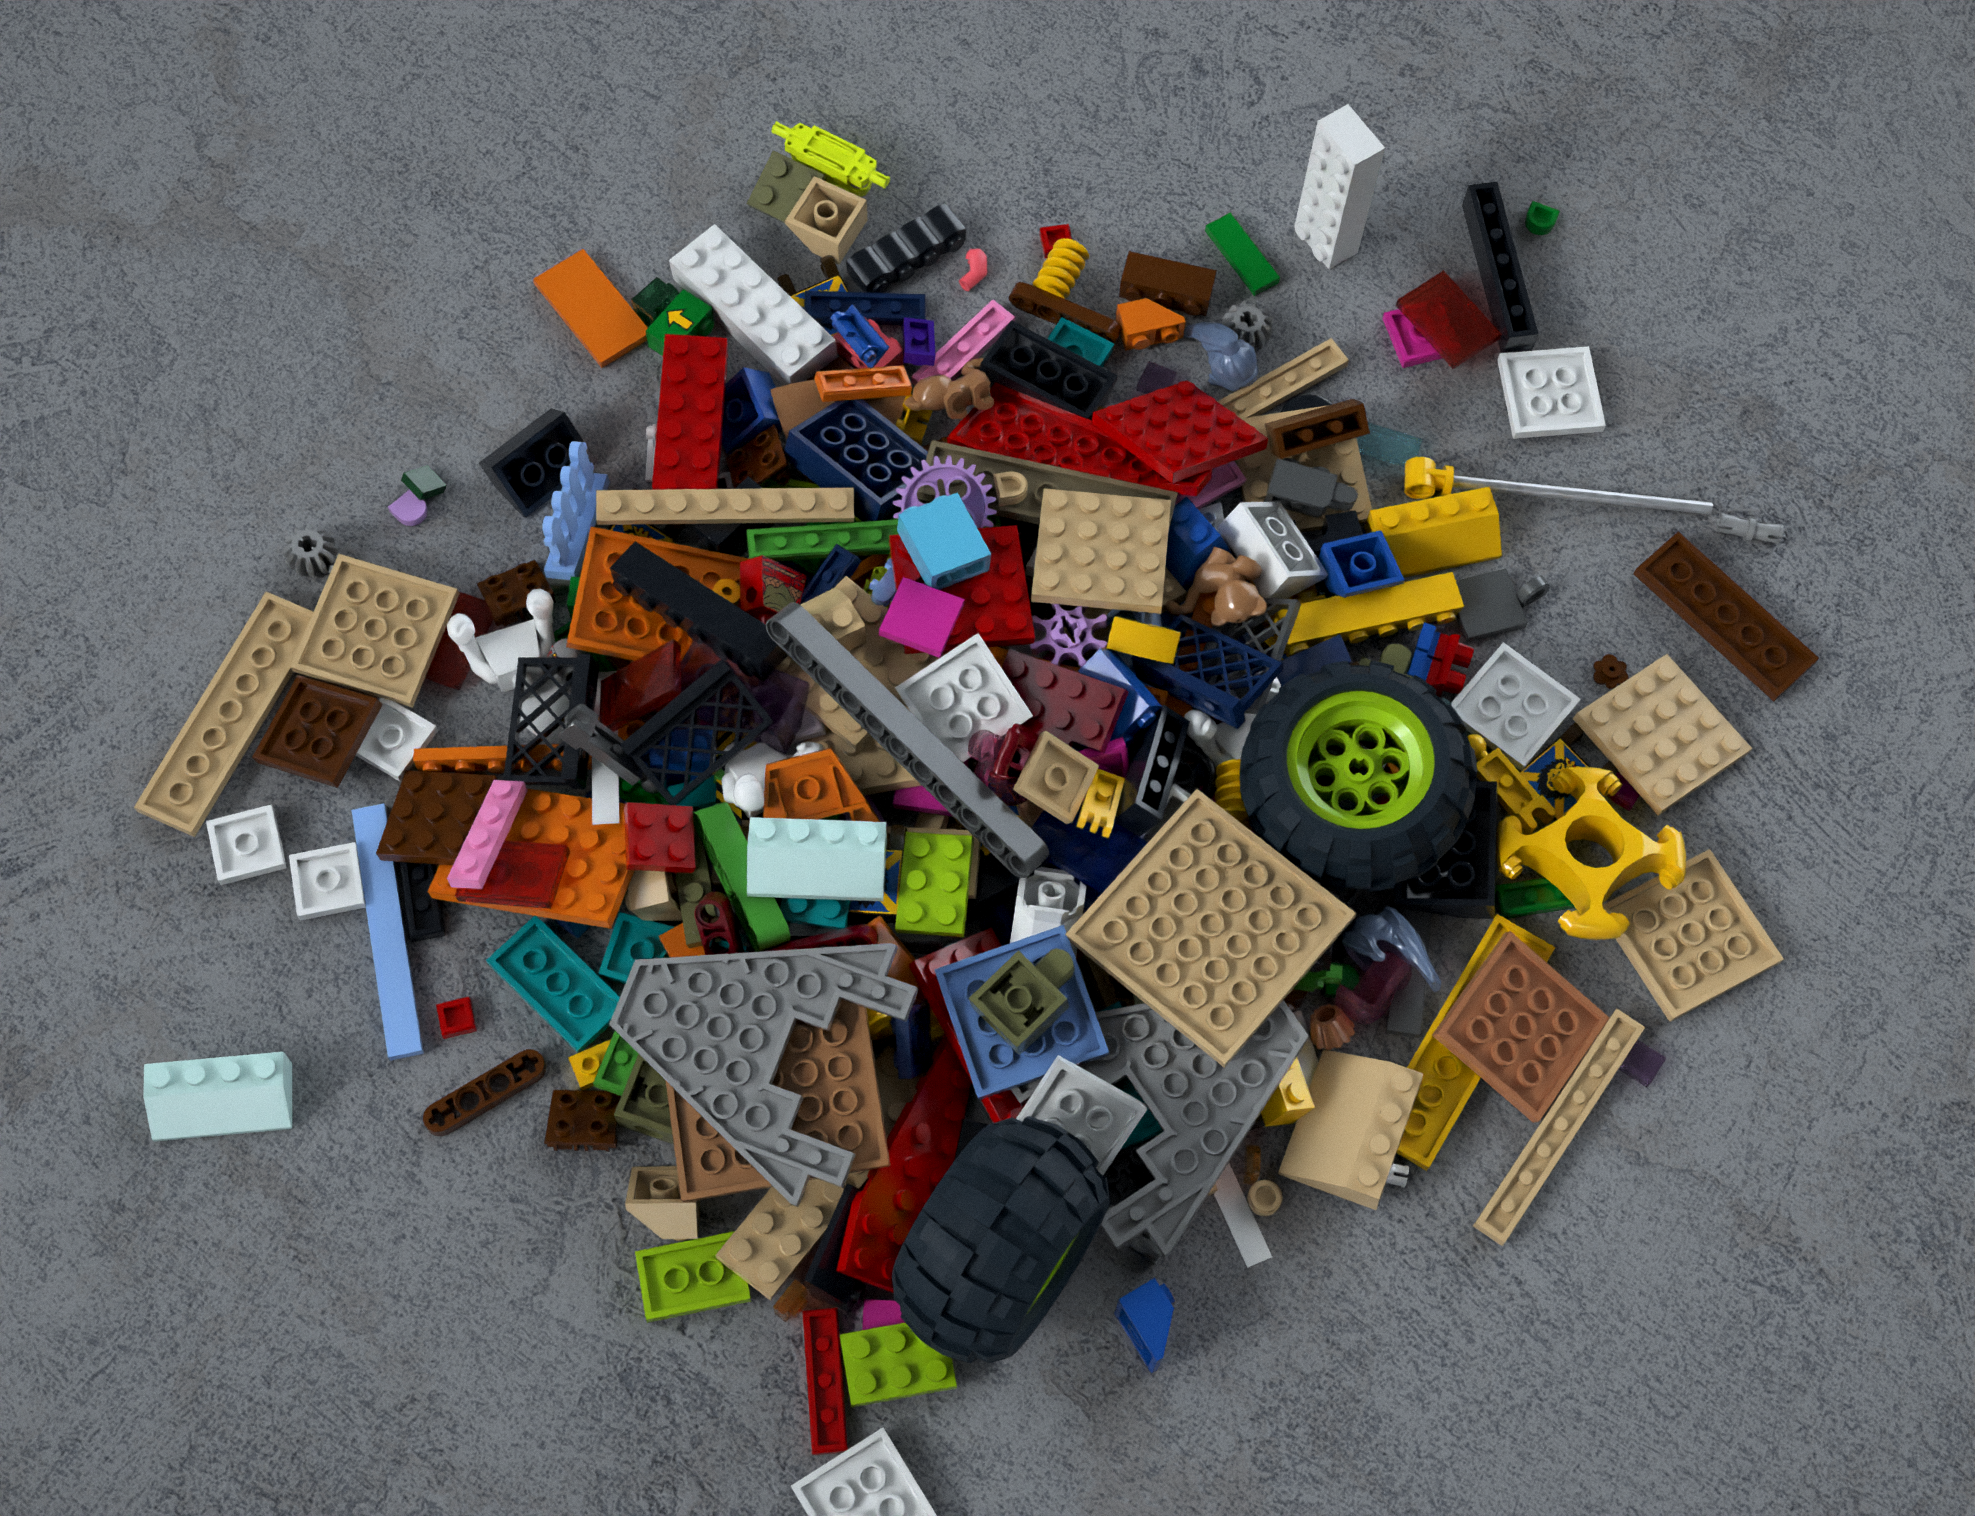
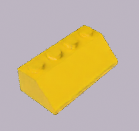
(1440, 531)

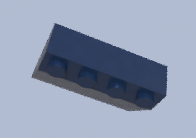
(859, 450)

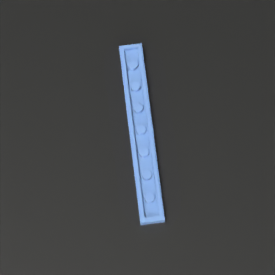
(387, 936)

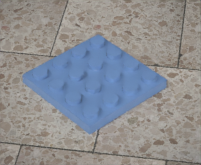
(989, 1058)

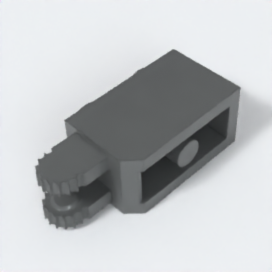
(1308, 489)

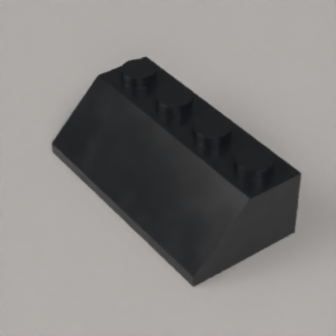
(1047, 371)

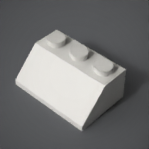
(1273, 541)

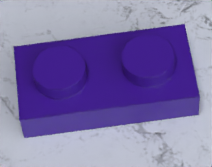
(918, 341)

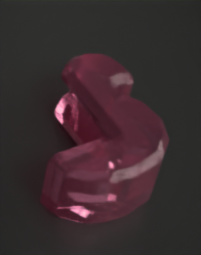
(985, 747)
(1374, 990)

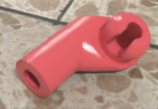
(978, 269)

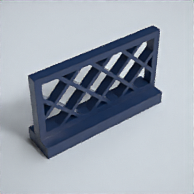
(1198, 693)

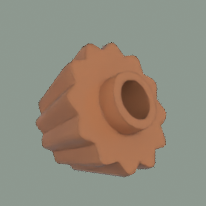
(1330, 1027)

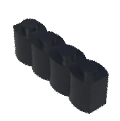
(907, 249)

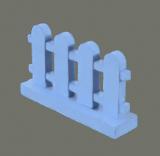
(573, 514)

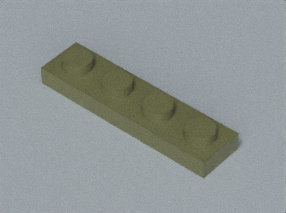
(691, 890)

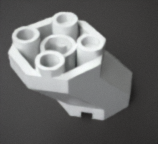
(1047, 902)

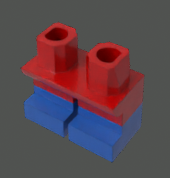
(1434, 657)

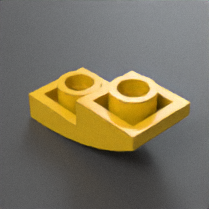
(1143, 640)

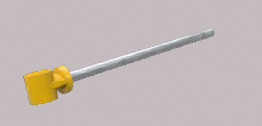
(1424, 478)

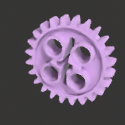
(974, 498)

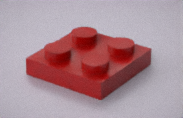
(659, 837)

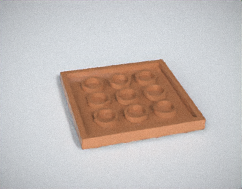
(1521, 1026)

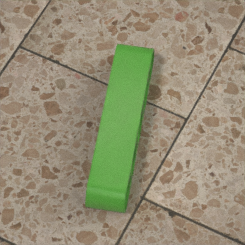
(728, 854)

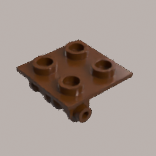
(760, 459)
(509, 591)
(582, 1119)

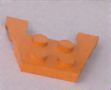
(813, 788)

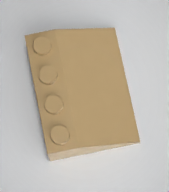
(1354, 1128)

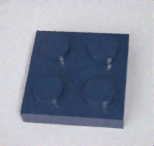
(913, 1041)

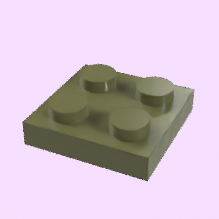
(781, 186)

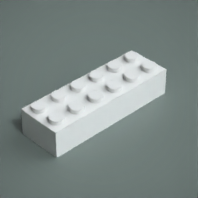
(1338, 186)
(753, 307)

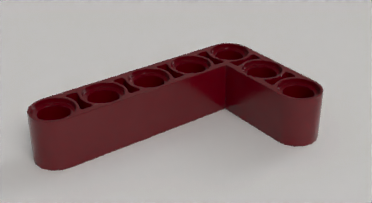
(726, 927)

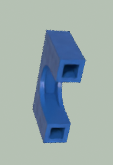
(1139, 705)

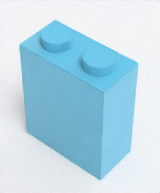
(943, 541)

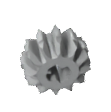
(1249, 323)
(298, 549)

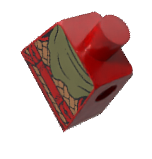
(768, 587)

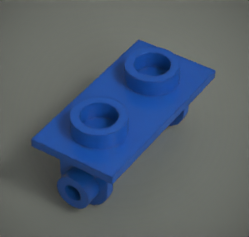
(860, 335)

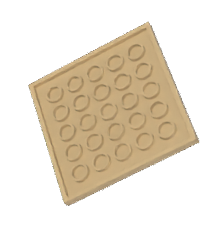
(1210, 927)

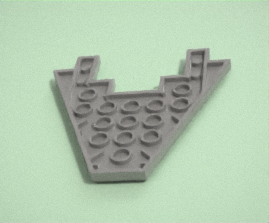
(723, 1027)
(1196, 1104)

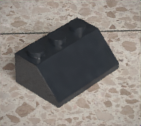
(531, 462)
(822, 1278)

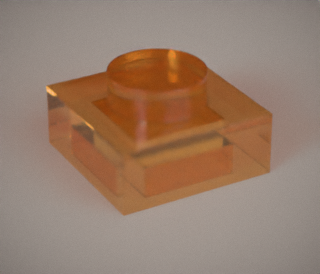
(791, 1302)

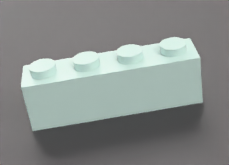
(816, 859)
(218, 1096)

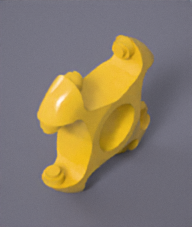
(1598, 822)

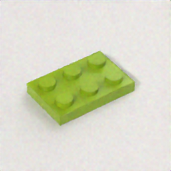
(934, 884)
(688, 1278)
(892, 1365)

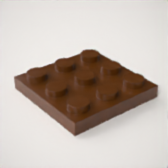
(317, 731)
(432, 816)

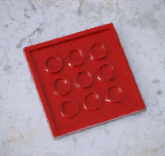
(1179, 431)
(994, 601)

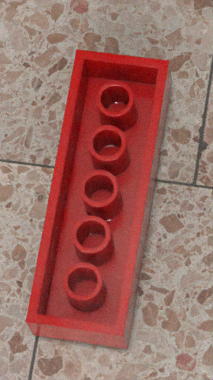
(690, 412)

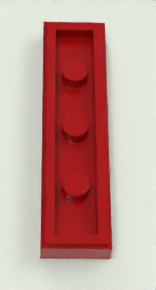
(825, 1381)

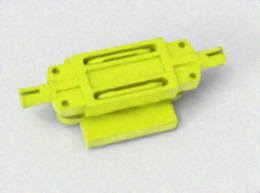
(837, 159)

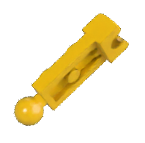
(1513, 789)

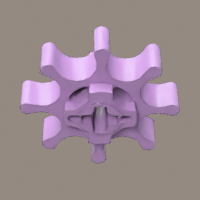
(1060, 643)

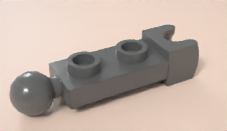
(604, 745)

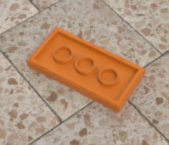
(592, 308)

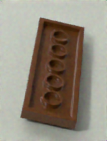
(1726, 616)

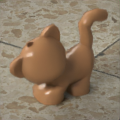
(941, 392)
(1235, 597)

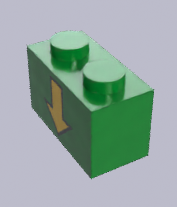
(682, 317)

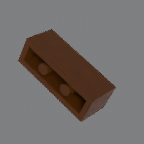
(1167, 283)
(1317, 428)

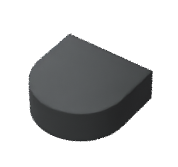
(1532, 590)

